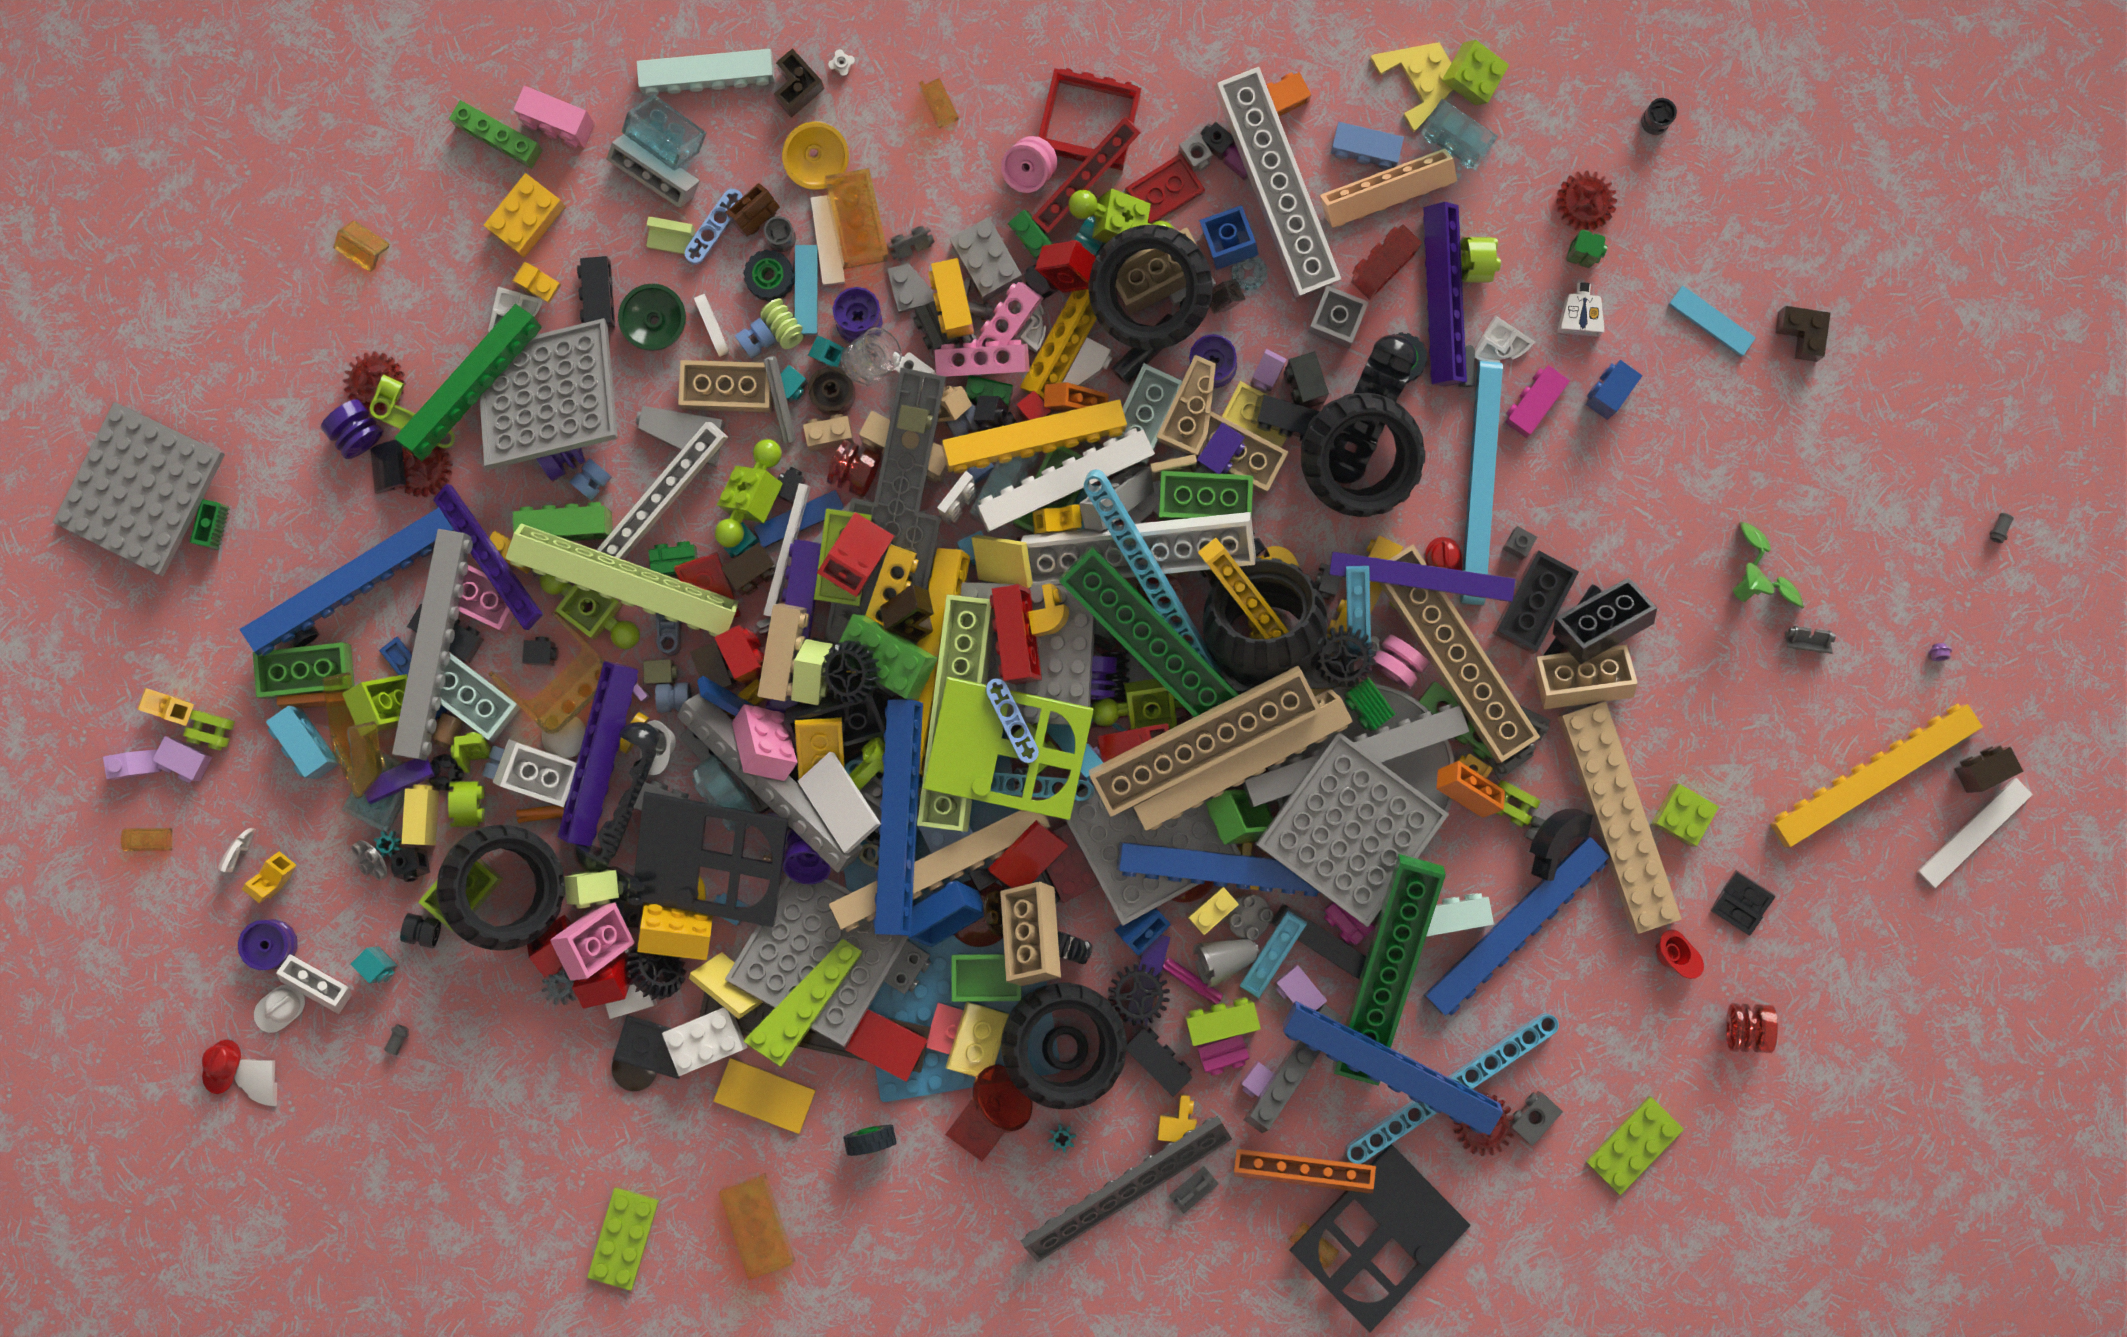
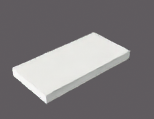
(839, 802)

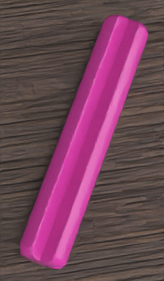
(1192, 981)

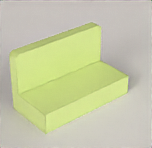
(669, 235)

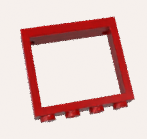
(1087, 81)

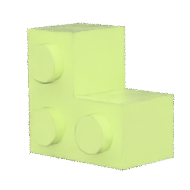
(807, 676)
(591, 887)

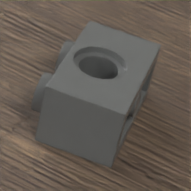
(1547, 1112)

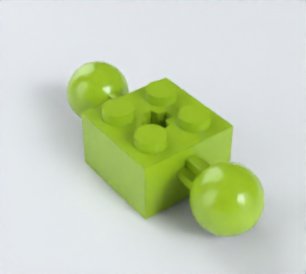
(1113, 212)
(749, 493)
(573, 608)
(1138, 697)

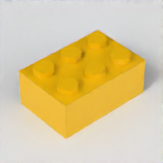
(524, 215)
(951, 299)
(674, 932)

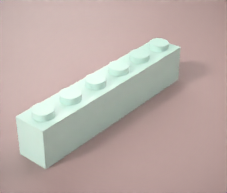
(705, 71)

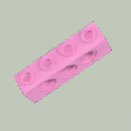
(1029, 302)
(947, 366)

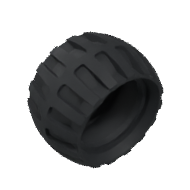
(1104, 296)
(1397, 483)
(1262, 659)
(546, 901)
(1103, 1071)

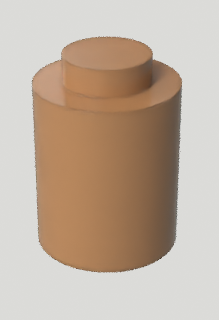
(446, 730)

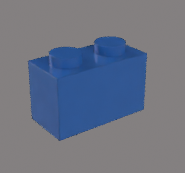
(1143, 930)

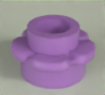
(1940, 652)

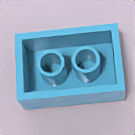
(302, 742)

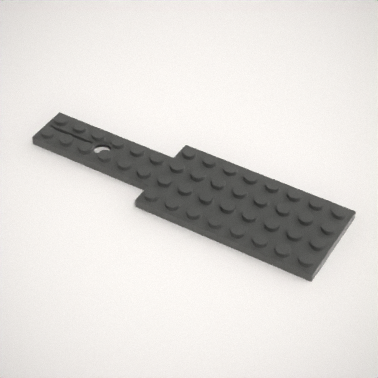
(902, 490)

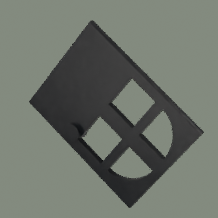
(673, 851)
(1407, 1212)

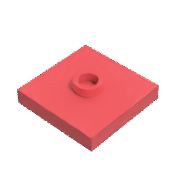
(944, 1028)

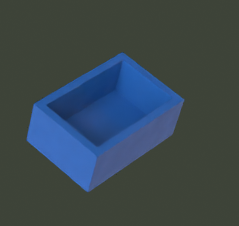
(945, 913)

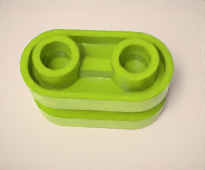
(216, 740)
(1518, 816)

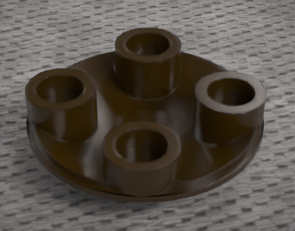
(993, 912)
(631, 1077)

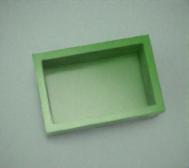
(1235, 818)
(981, 979)

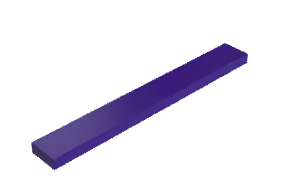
(489, 558)
(1427, 577)

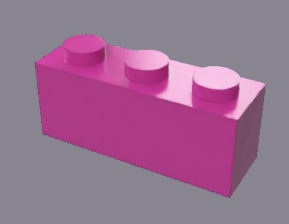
(1536, 400)

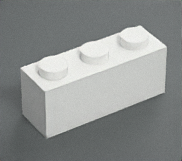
(314, 984)

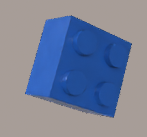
(1229, 237)
(1615, 387)

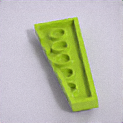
(791, 1020)

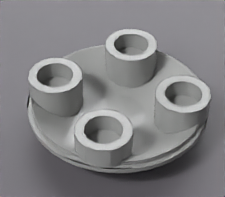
(567, 741)
(370, 860)
(1250, 917)

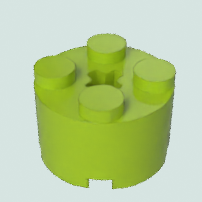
(1479, 259)
(465, 804)

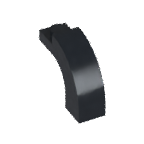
(1552, 838)

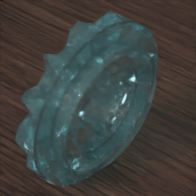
(1259, 272)

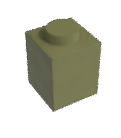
(914, 419)
(659, 672)

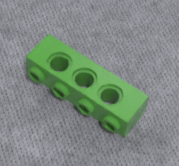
(495, 134)
(1436, 693)

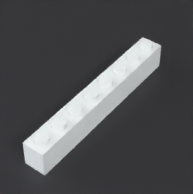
(1064, 480)
(664, 491)

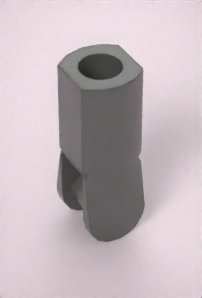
(1470, 357)

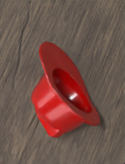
(1444, 553)
(1677, 953)
(220, 1066)

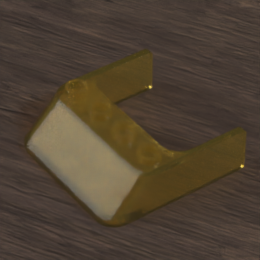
(567, 692)
(353, 746)

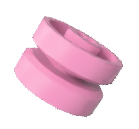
(1029, 164)
(1400, 661)

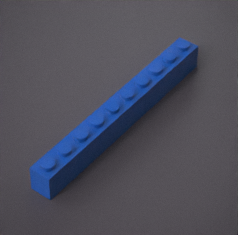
(344, 584)
(898, 818)
(1209, 866)
(1516, 926)
(1392, 1068)

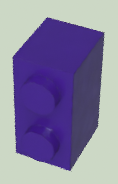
(1220, 450)

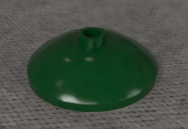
(644, 304)

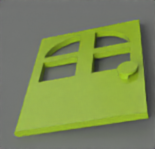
(971, 739)

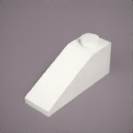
(1088, 363)

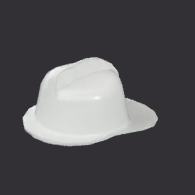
(663, 749)
(278, 1008)

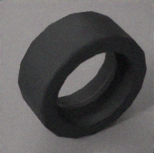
(1082, 1048)

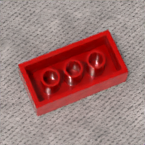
(1015, 641)
(741, 653)

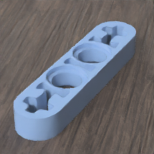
(712, 225)
(1015, 718)

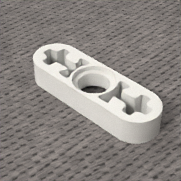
(711, 325)

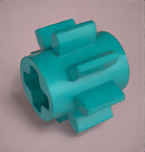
(383, 840)
(1057, 1142)

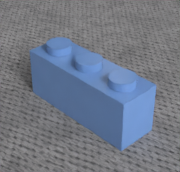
(1366, 145)

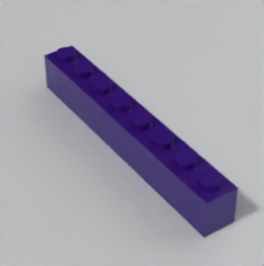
(1444, 294)
(800, 593)
(597, 753)

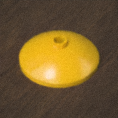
(830, 159)

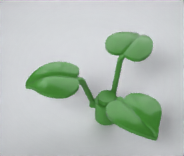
(1754, 580)

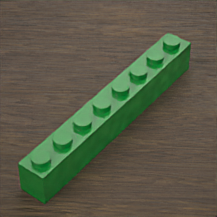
(468, 382)

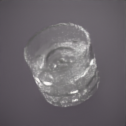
(871, 356)

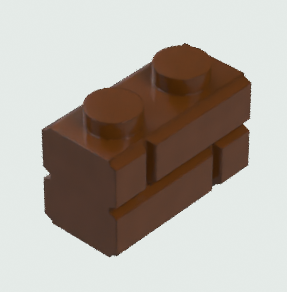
(753, 210)

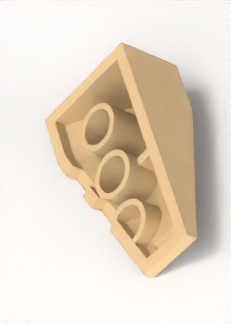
(1189, 415)

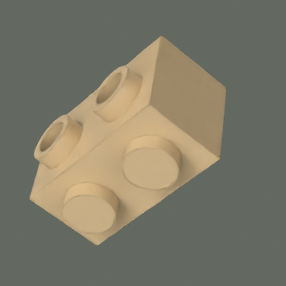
(953, 404)
(827, 432)

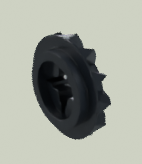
(455, 773)

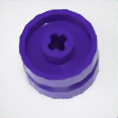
(254, 941)

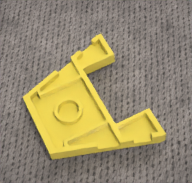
(1425, 70)

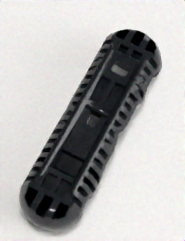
(1384, 375)
(612, 832)

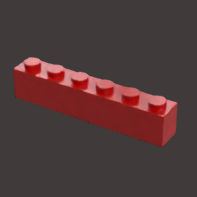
(1087, 173)

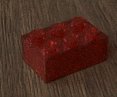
(1385, 261)

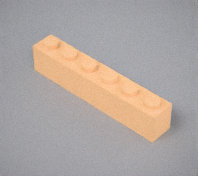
(1388, 188)

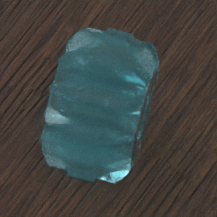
(558, 994)

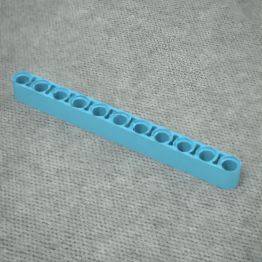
(1482, 472)
(1145, 571)
(1004, 779)
(1482, 1074)

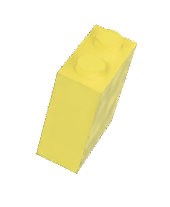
(420, 815)
(1212, 910)

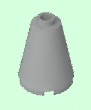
(1223, 959)

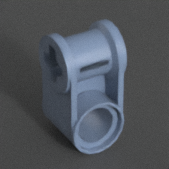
(668, 630)

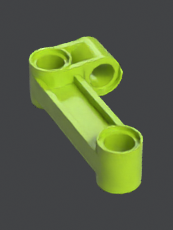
(389, 393)
(871, 763)

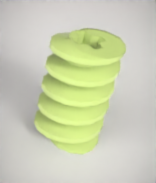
(782, 324)

